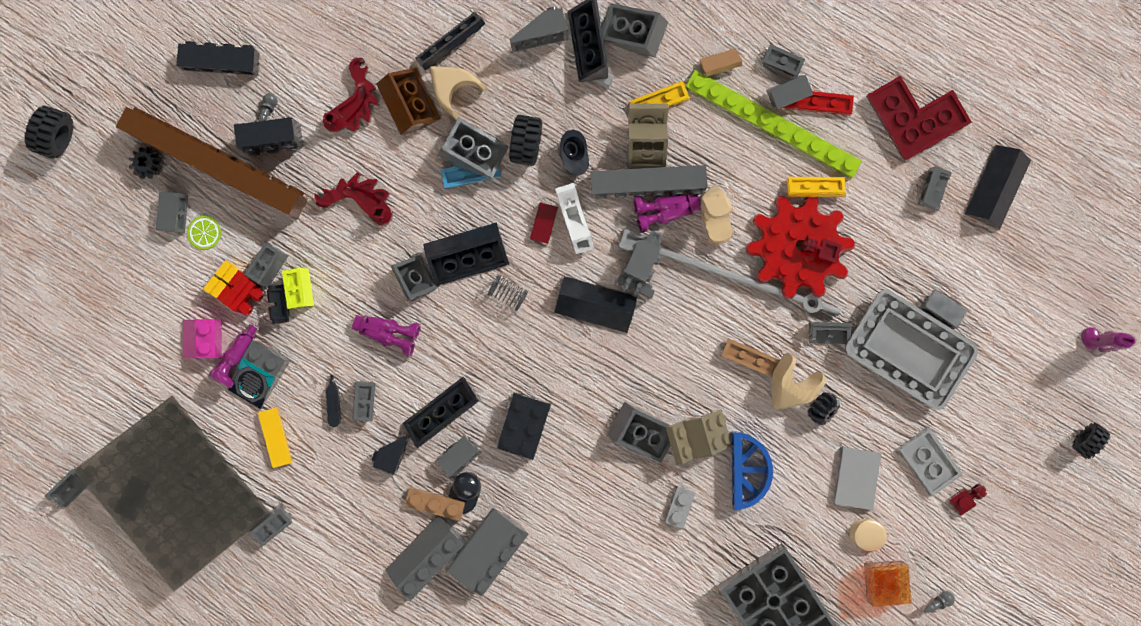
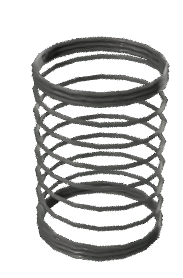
(496, 282)

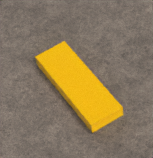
(669, 95)
(816, 187)
(275, 437)

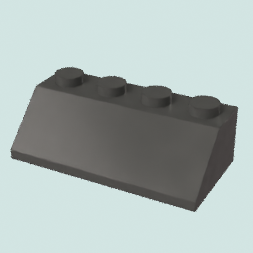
(487, 551)
(425, 557)

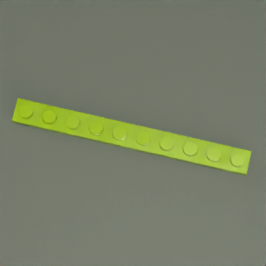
(773, 124)

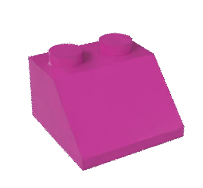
(202, 338)

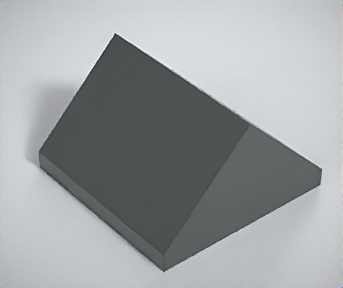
(414, 277)

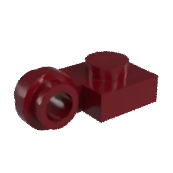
(827, 250)
(963, 501)

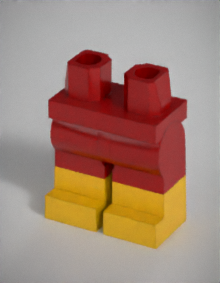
(238, 292)

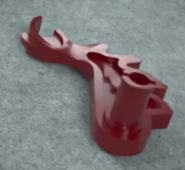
(355, 107)
(363, 193)

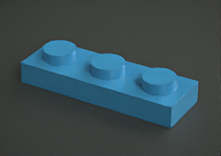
(457, 176)

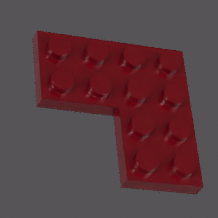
(913, 127)

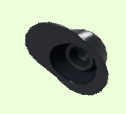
(574, 152)

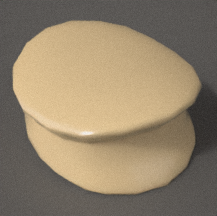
(868, 534)

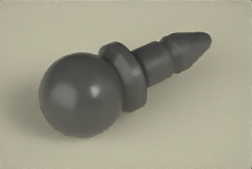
(269, 101)
(942, 601)

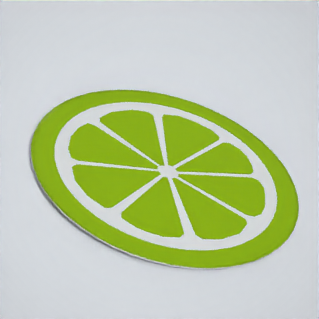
(204, 232)

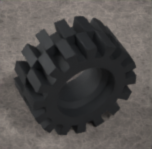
(1091, 440)

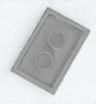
(929, 461)
(857, 478)

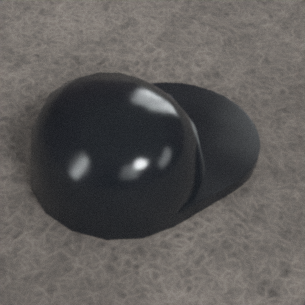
(466, 488)

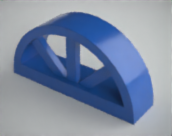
(737, 470)

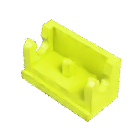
(297, 288)

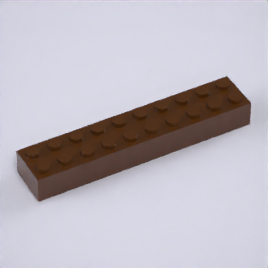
(211, 161)

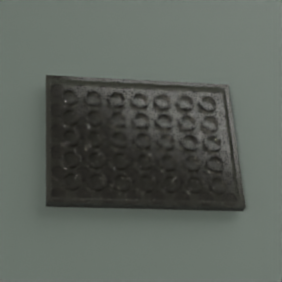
(172, 492)

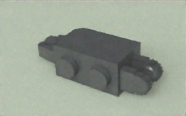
(641, 262)

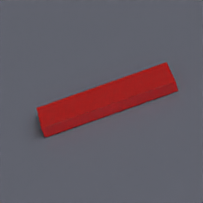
(825, 103)

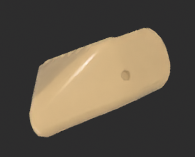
(449, 80)
(715, 215)
(787, 392)

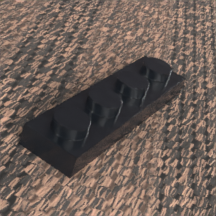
(450, 40)

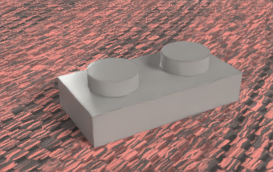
(680, 507)

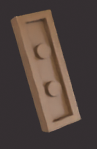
(749, 357)
(435, 504)

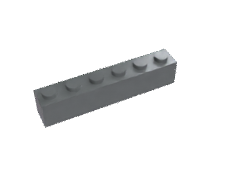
(648, 181)

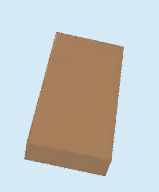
(721, 62)

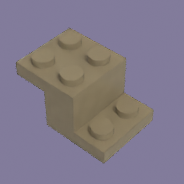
(647, 135)
(699, 437)

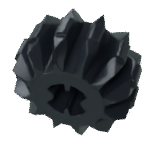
(139, 163)
(823, 408)

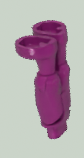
(669, 209)
(382, 330)
(1107, 341)
(233, 356)

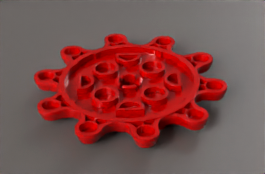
(779, 248)

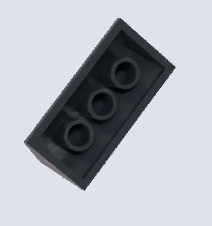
(588, 41)
(998, 186)
(595, 304)
(441, 412)

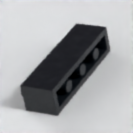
(218, 59)

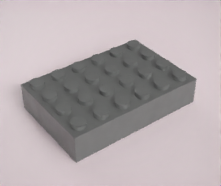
(774, 593)

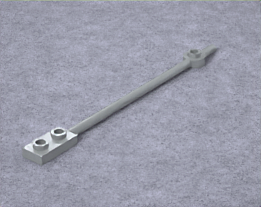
(630, 240)

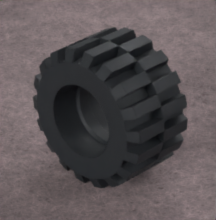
(48, 132)
(525, 140)

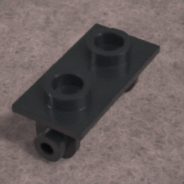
(279, 312)

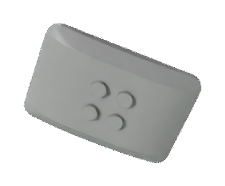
(911, 349)

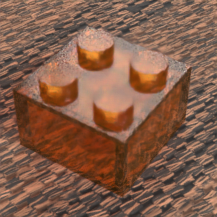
(887, 583)

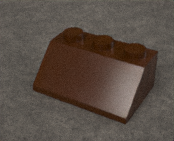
(408, 100)

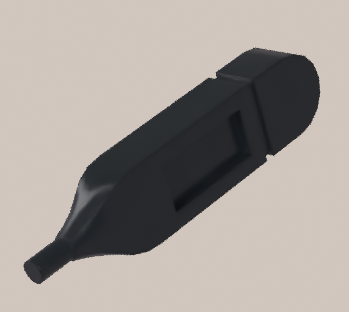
(333, 403)

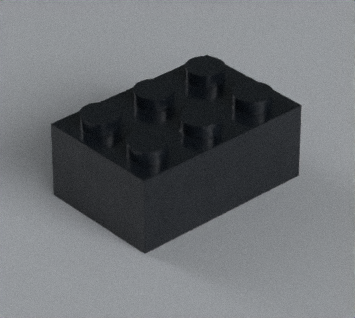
(268, 136)
(523, 425)

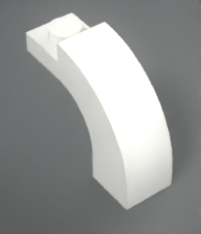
(574, 218)

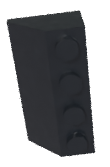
(466, 254)

